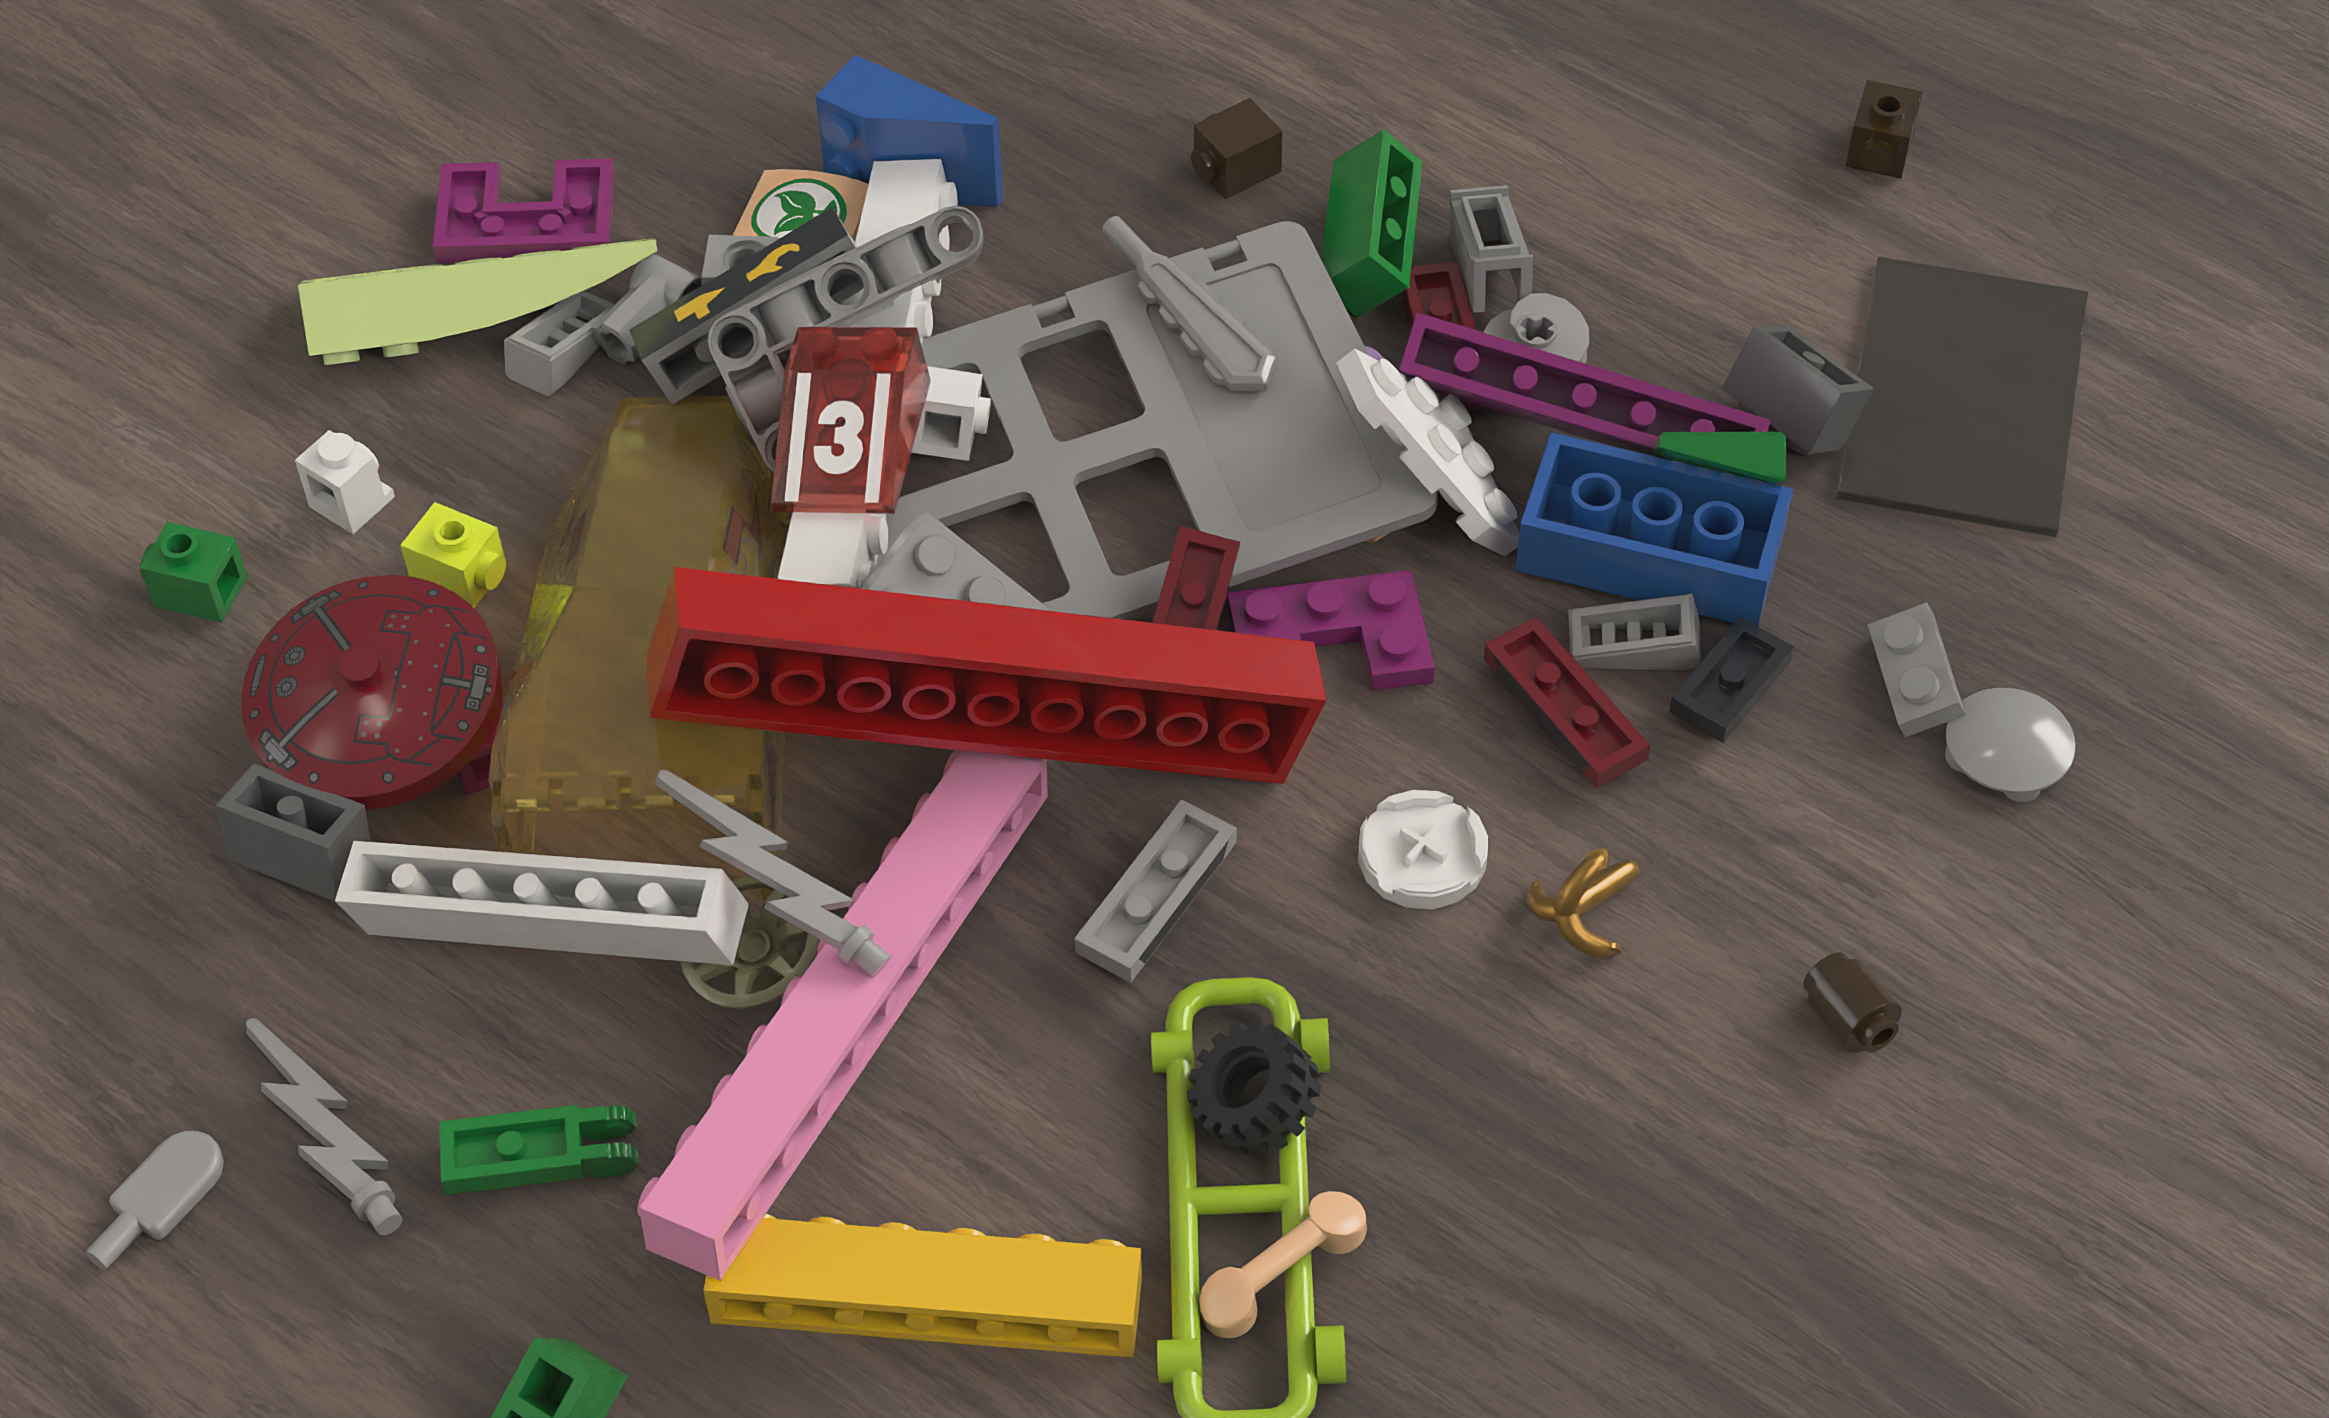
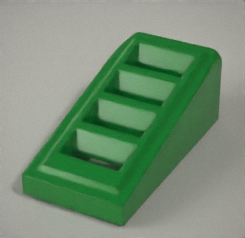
(1738, 453)

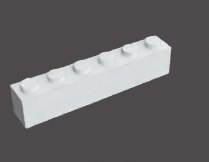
(543, 902)

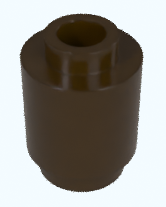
(1852, 1003)

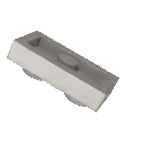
(1916, 670)

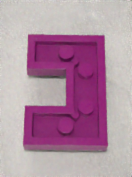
(477, 226)
(1370, 609)

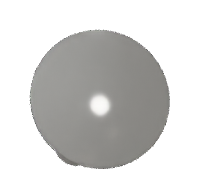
(2010, 742)

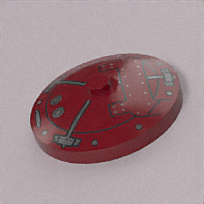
(373, 690)

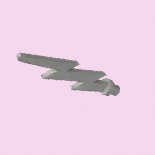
(809, 899)
(344, 1150)

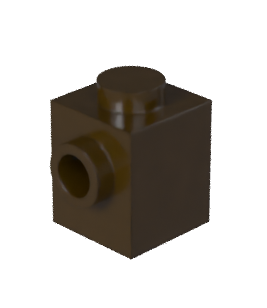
(1884, 129)
(1237, 148)

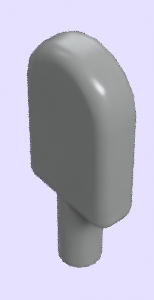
(159, 1193)

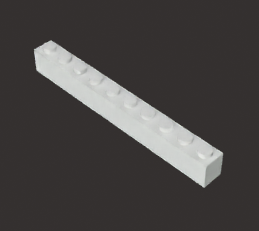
(846, 546)

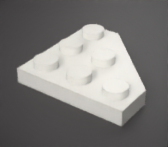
(1437, 445)

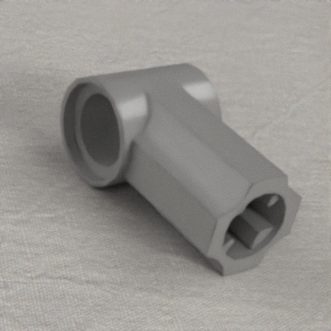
(651, 289)

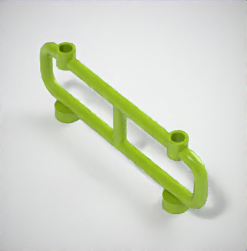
(1313, 1351)

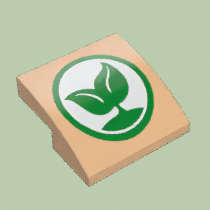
(793, 197)

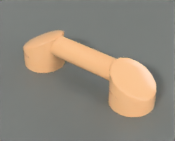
(1228, 1296)

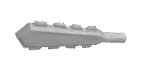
(1215, 332)

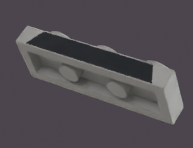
(1155, 890)

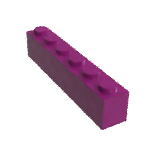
(1559, 389)

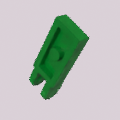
(534, 1147)

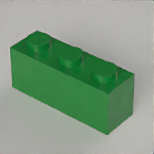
(1371, 222)

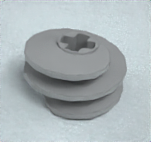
(1544, 324)

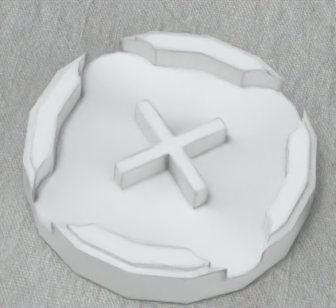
(1422, 850)

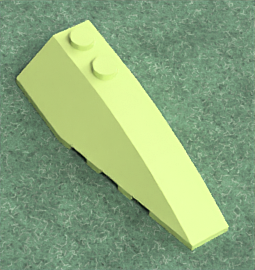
(438, 301)

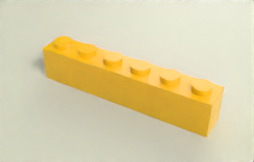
(933, 1286)

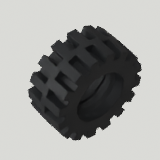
(1278, 1106)

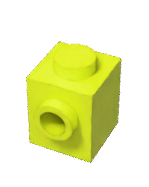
(455, 553)

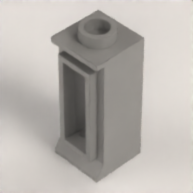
(1481, 217)

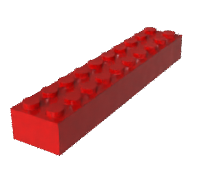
(980, 677)

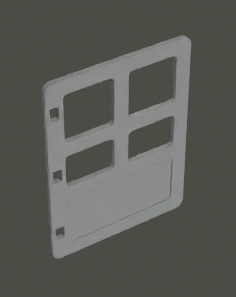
(1270, 468)

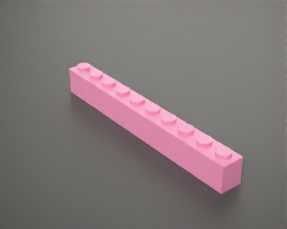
(838, 1014)

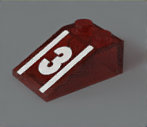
(848, 419)

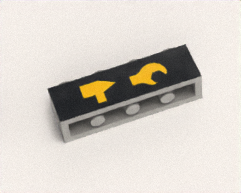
(676, 338)

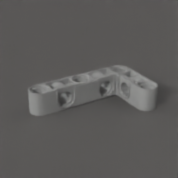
(886, 268)

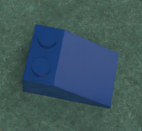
(884, 116)

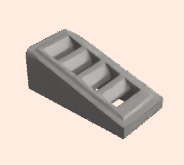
(555, 343)
(1658, 653)

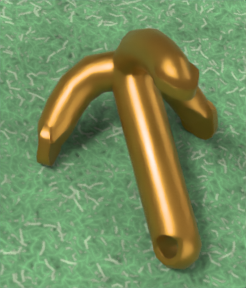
(1578, 895)

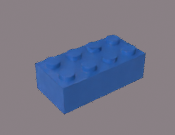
(1653, 528)

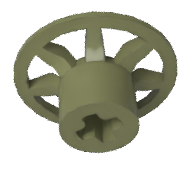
(763, 959)

